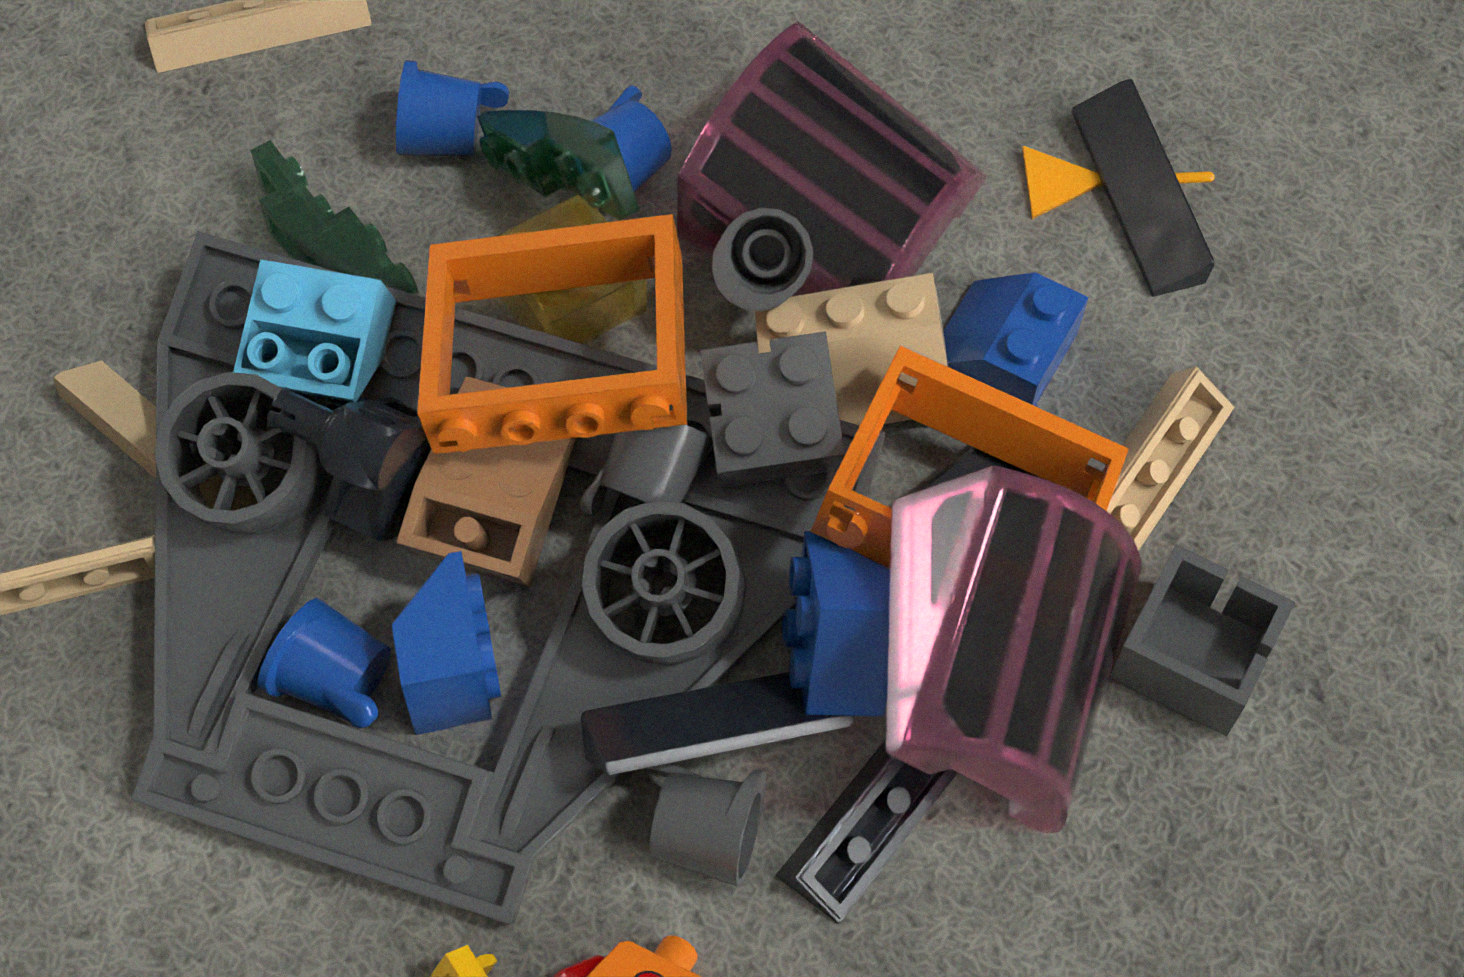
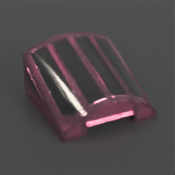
(832, 152)
(1004, 633)

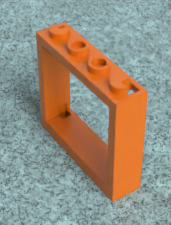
(542, 264)
(976, 417)

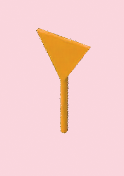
(1056, 181)

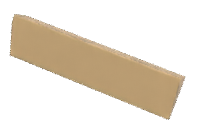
(246, 27)
(127, 420)
(1166, 449)
(77, 575)

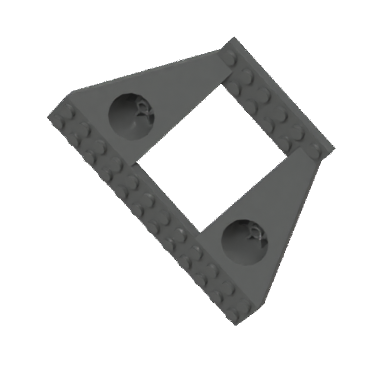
(237, 575)

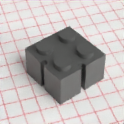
(773, 410)
(1195, 655)

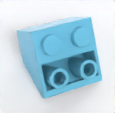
(315, 330)

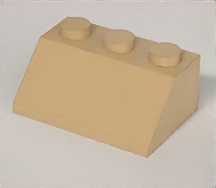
(863, 333)

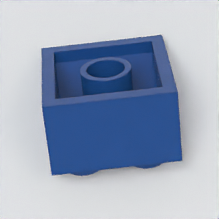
(1014, 332)

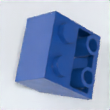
(838, 629)
(446, 650)

